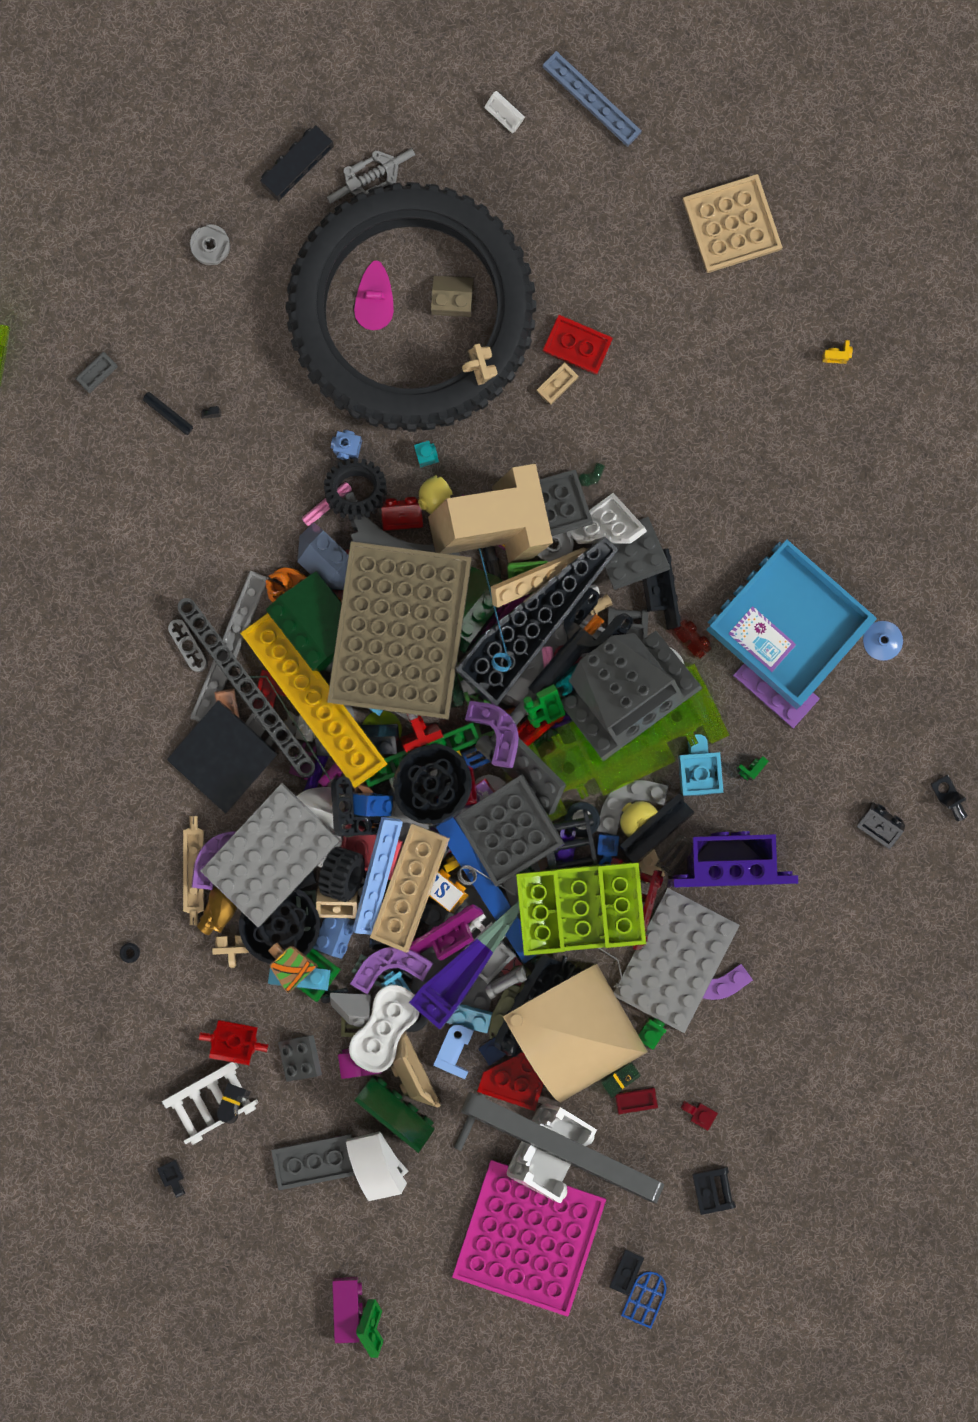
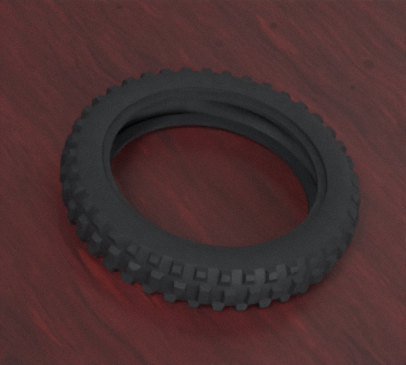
(392, 209)

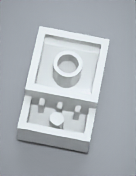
(375, 1166)

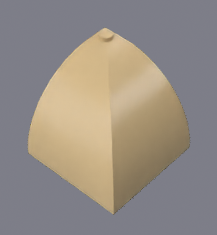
(575, 1033)

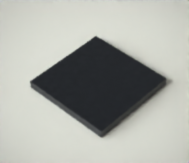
(222, 756)

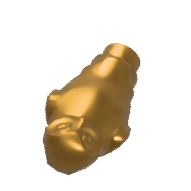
(217, 912)

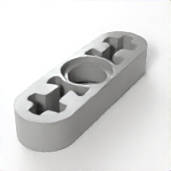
(184, 630)

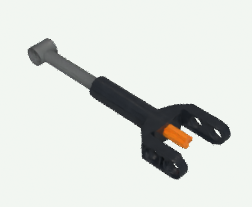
(578, 642)

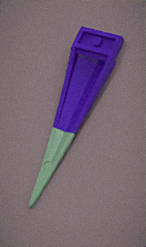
(449, 987)

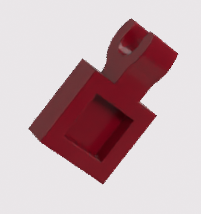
(701, 1115)

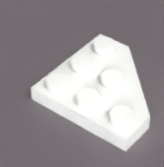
(612, 521)

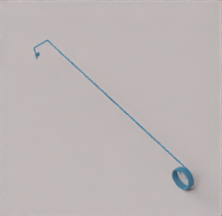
(503, 655)

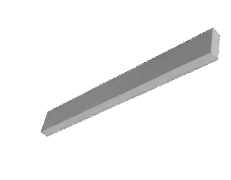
(239, 621)

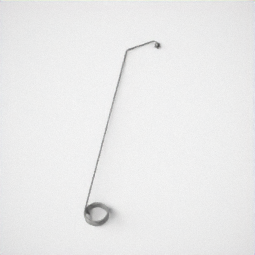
(473, 871)

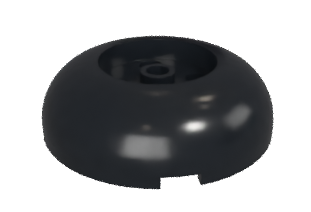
(415, 772)
(259, 939)

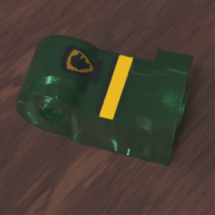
(620, 1079)

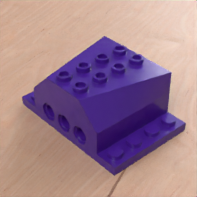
(733, 862)

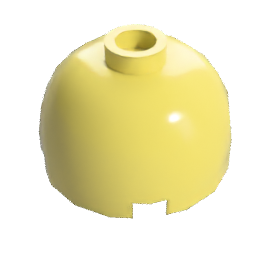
(433, 493)
(635, 816)

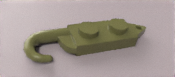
(504, 1005)

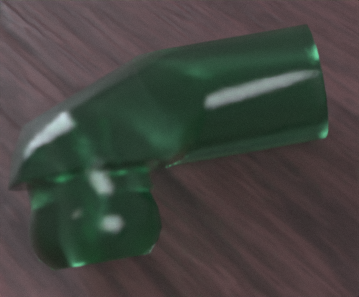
(593, 477)
(545, 737)

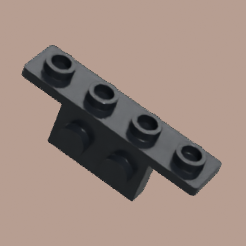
(661, 595)

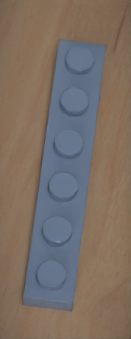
(592, 99)

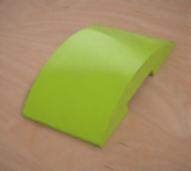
(581, 908)

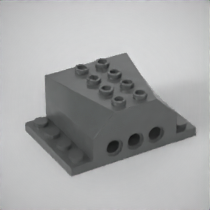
(626, 690)

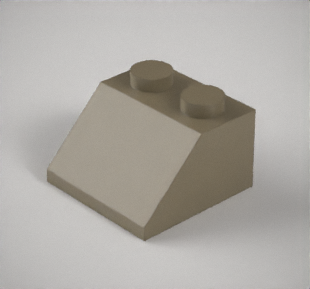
(452, 296)

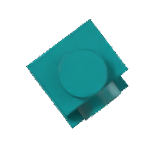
(426, 453)

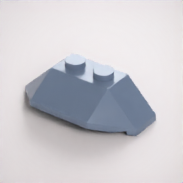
(322, 554)

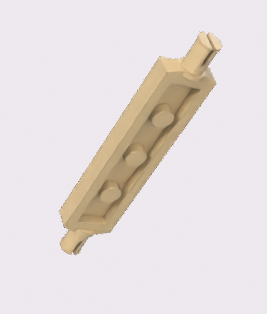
(192, 897)

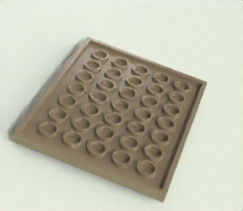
(399, 630)

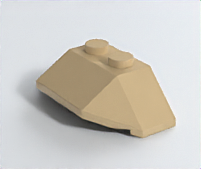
(412, 1074)

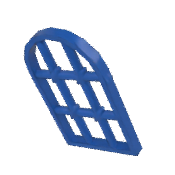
(647, 1307)

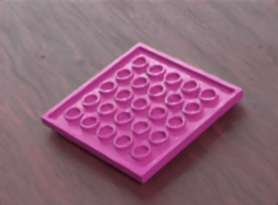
(528, 1242)

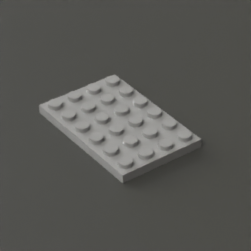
(270, 855)
(677, 961)

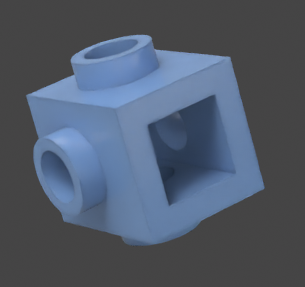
(349, 451)

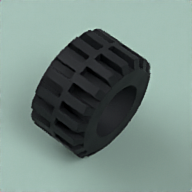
(341, 874)

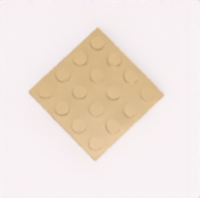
(732, 223)

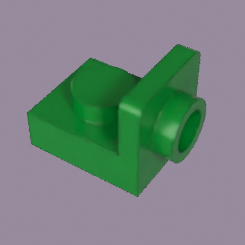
(756, 767)
(652, 1032)

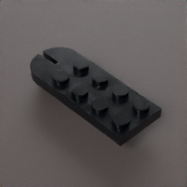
(535, 985)

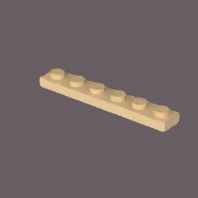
(531, 580)

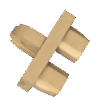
(478, 365)
(222, 947)

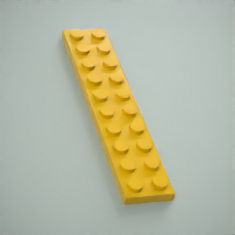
(309, 695)

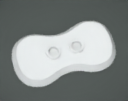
(377, 1041)

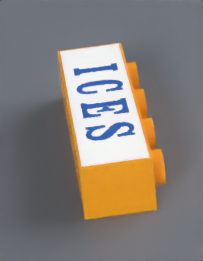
(447, 893)

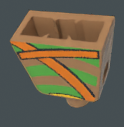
(290, 966)

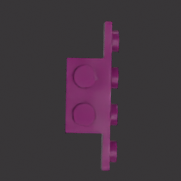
(449, 935)

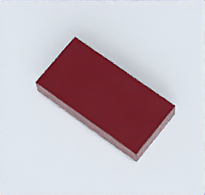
(636, 1101)

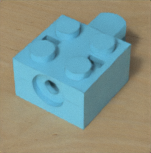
(699, 769)

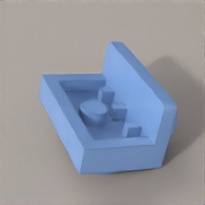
(334, 936)

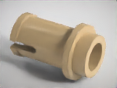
(603, 603)

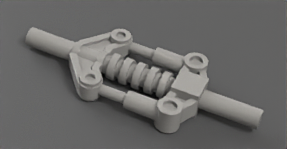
(388, 164)

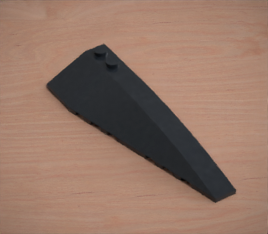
(530, 625)

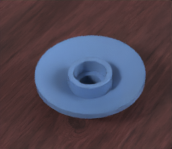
(873, 643)

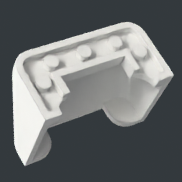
(541, 1170)

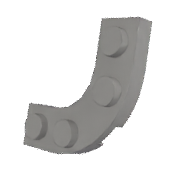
(636, 791)

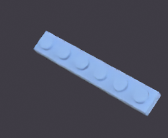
(377, 875)

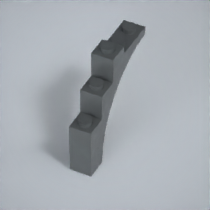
(371, 534)

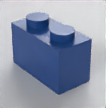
(372, 804)

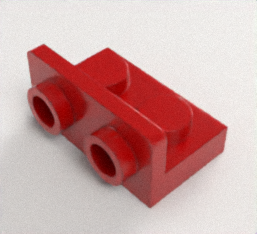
(401, 514)

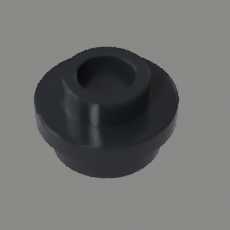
(123, 950)

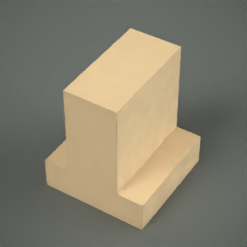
(507, 515)

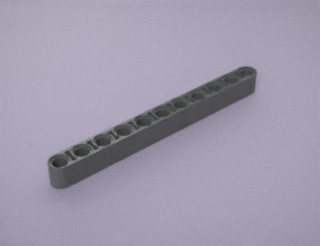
(243, 678)
(562, 1147)

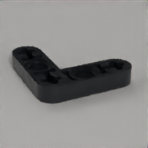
(347, 817)

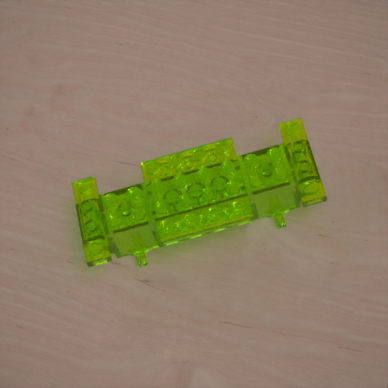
(638, 757)

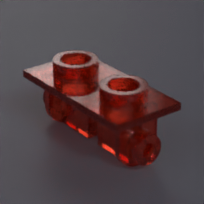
(699, 643)

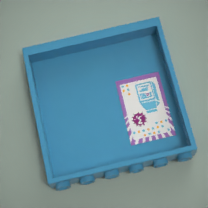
(790, 623)

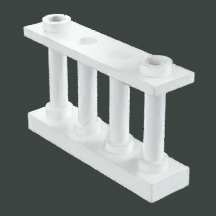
(193, 1092)

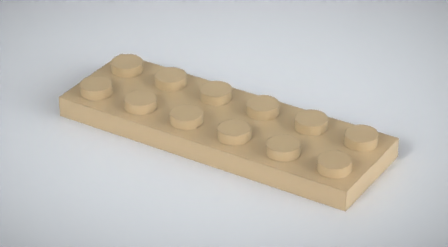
(409, 887)

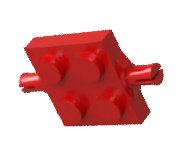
(233, 1042)

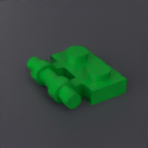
(549, 703)

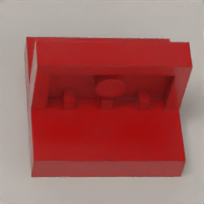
(422, 735)

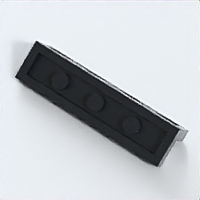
(656, 829)

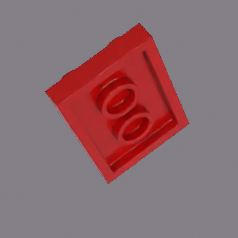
(577, 344)

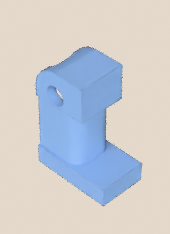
(452, 1049)

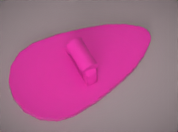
(374, 298)

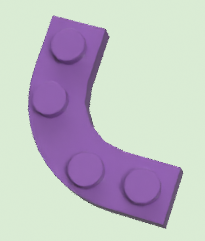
(504, 728)
(205, 854)
(390, 958)
(728, 984)

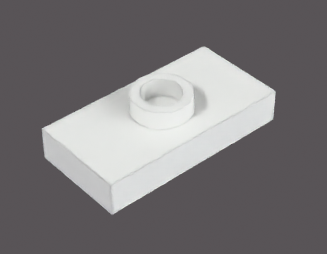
(504, 112)

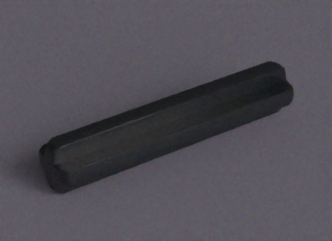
(167, 413)

